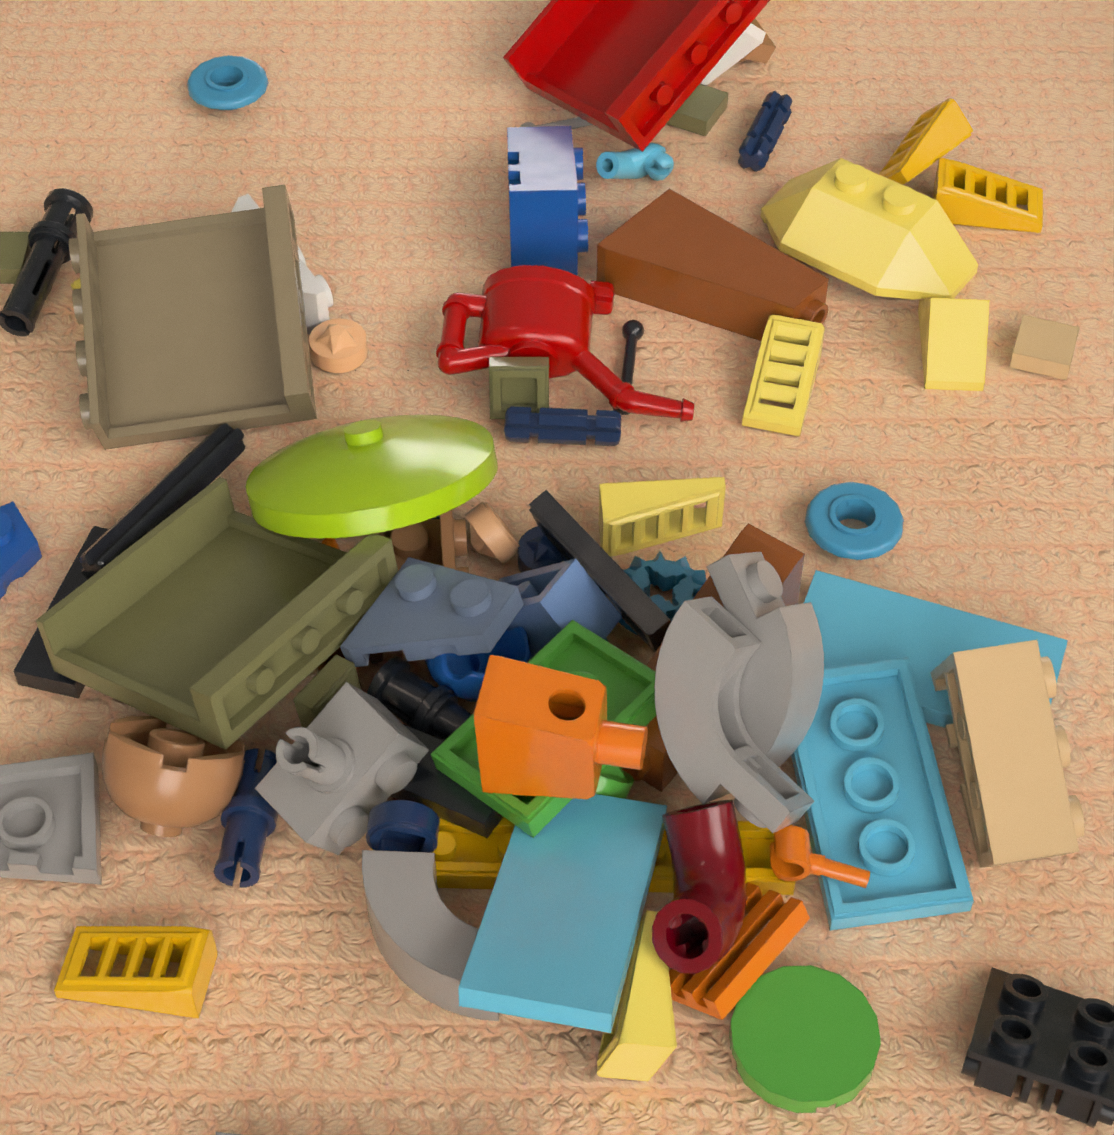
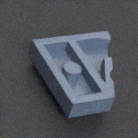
(434, 613)

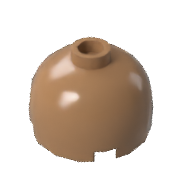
(168, 774)

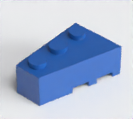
(546, 197)

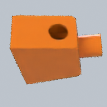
(548, 732)

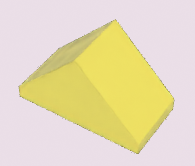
(954, 343)

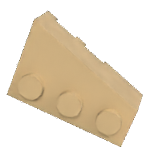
(1010, 753)

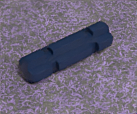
(765, 131)
(562, 426)

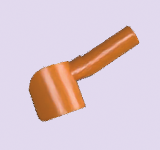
(793, 861)

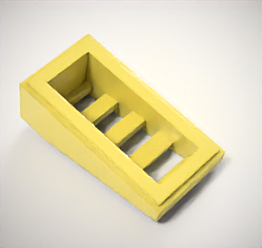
(787, 342)
(657, 511)
(644, 1019)

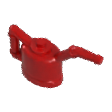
(540, 315)

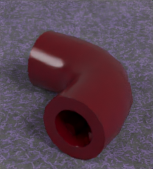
(707, 885)

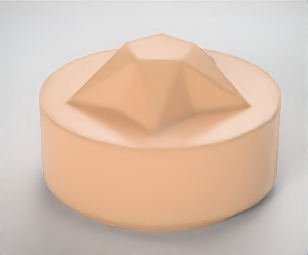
(338, 345)
(490, 534)

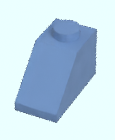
(555, 598)

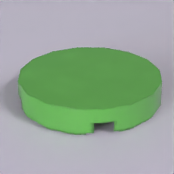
(804, 1039)

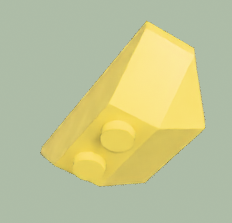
(869, 233)

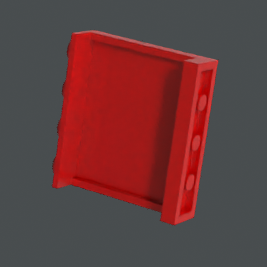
(627, 59)

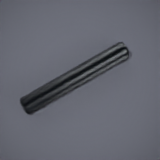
(167, 496)

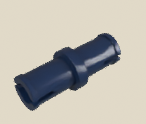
(246, 824)

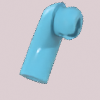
(635, 163)

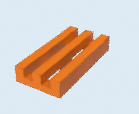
(742, 962)

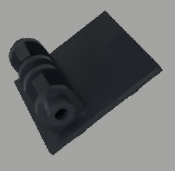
(1046, 1039)

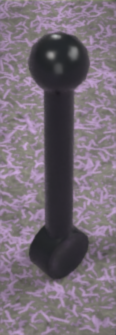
(632, 332)

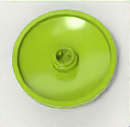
(371, 476)

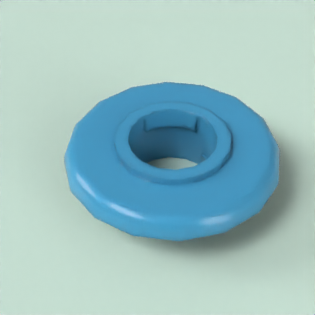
(227, 82)
(856, 502)

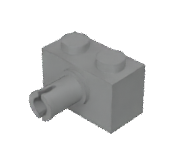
(341, 769)

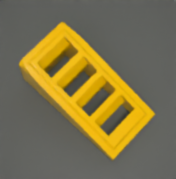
(928, 140)
(986, 198)
(176, 995)

